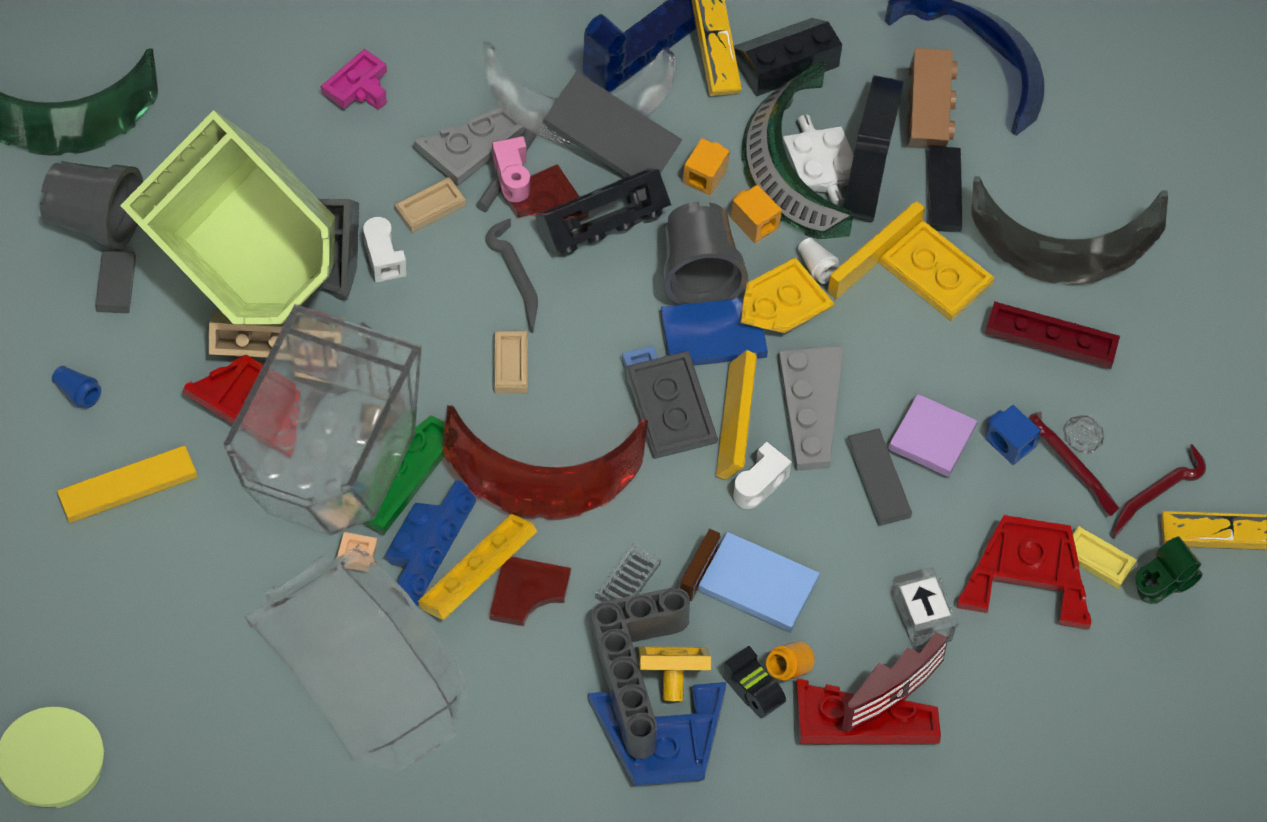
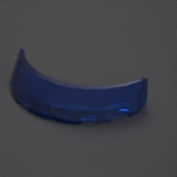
(998, 35)

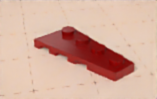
(823, 712)

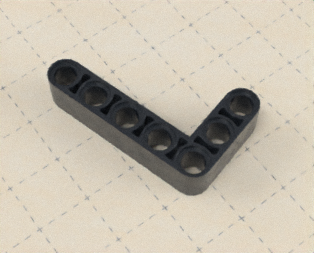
(873, 146)

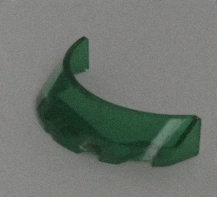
(83, 122)

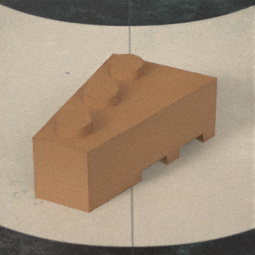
(931, 98)

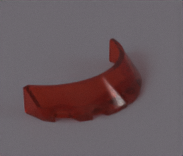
(540, 490)

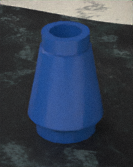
(77, 386)

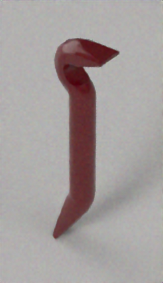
(1075, 464)
(1160, 487)

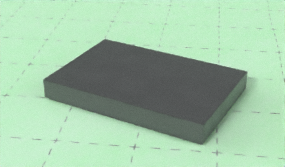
(673, 404)

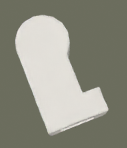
(380, 252)
(763, 479)

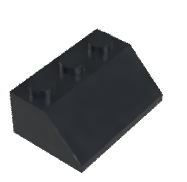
(786, 53)

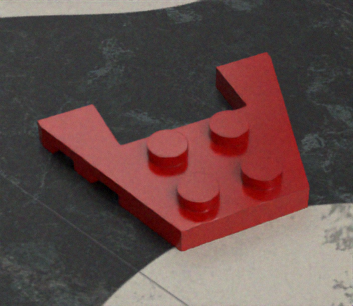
(1034, 556)

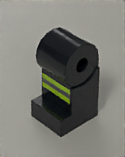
(753, 683)

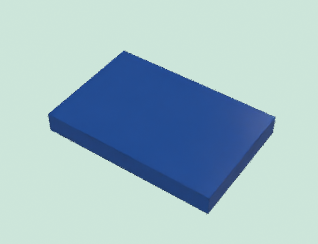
(711, 331)

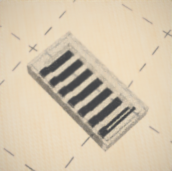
(629, 574)

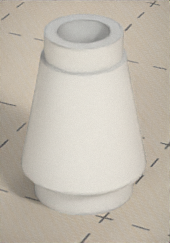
(818, 260)

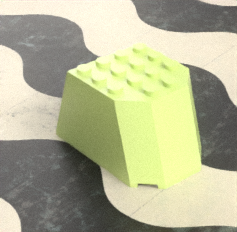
(237, 223)

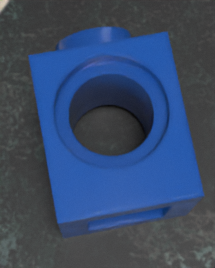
(1012, 434)

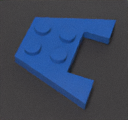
(682, 740)

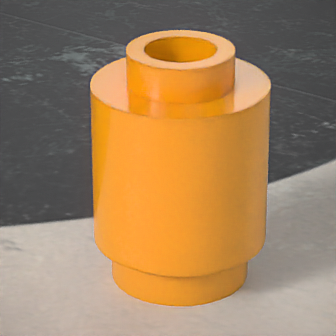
(790, 660)

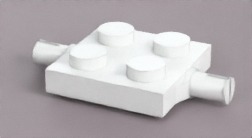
(820, 158)

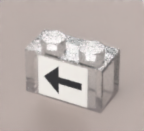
(923, 606)

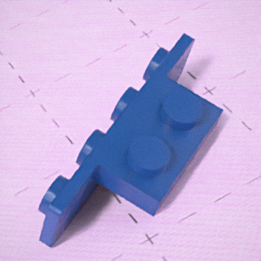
(428, 537)

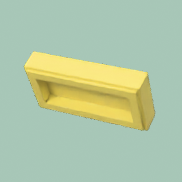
(1102, 558)

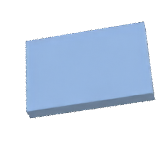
(758, 582)

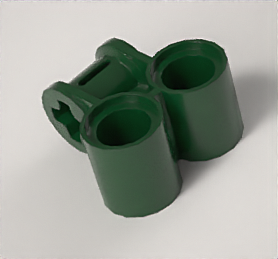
(1172, 570)

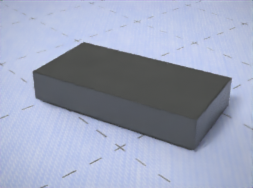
(115, 282)

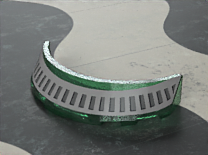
(770, 168)

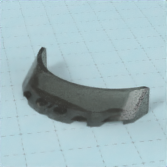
(1066, 259)

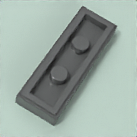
(879, 477)

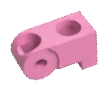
(512, 176)

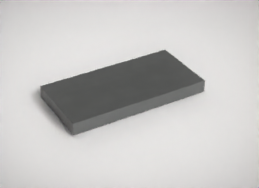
(610, 128)

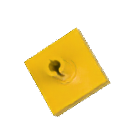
(673, 662)

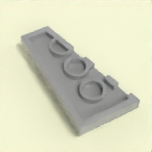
(811, 398)

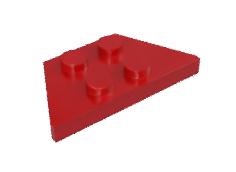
(225, 387)

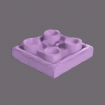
(933, 435)

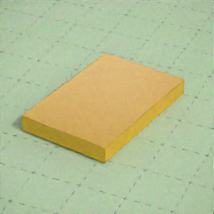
(936, 270)

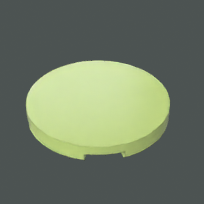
(51, 757)

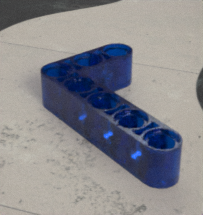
(616, 55)

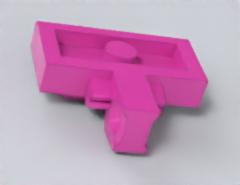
(358, 81)

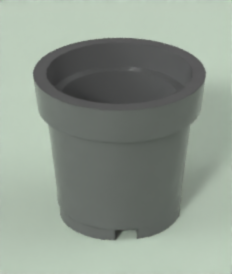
(90, 200)
(702, 256)

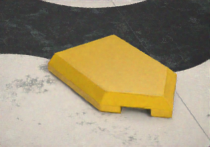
(783, 298)

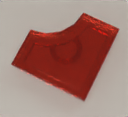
(546, 191)
(525, 587)

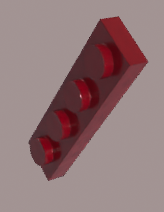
(1052, 335)

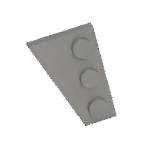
(469, 146)

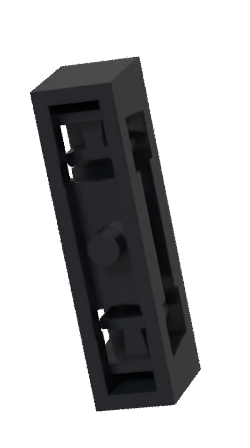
(650, 192)

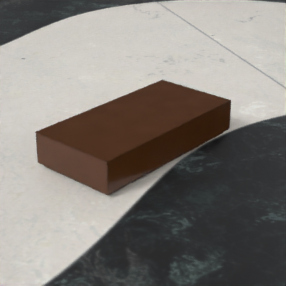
(700, 563)

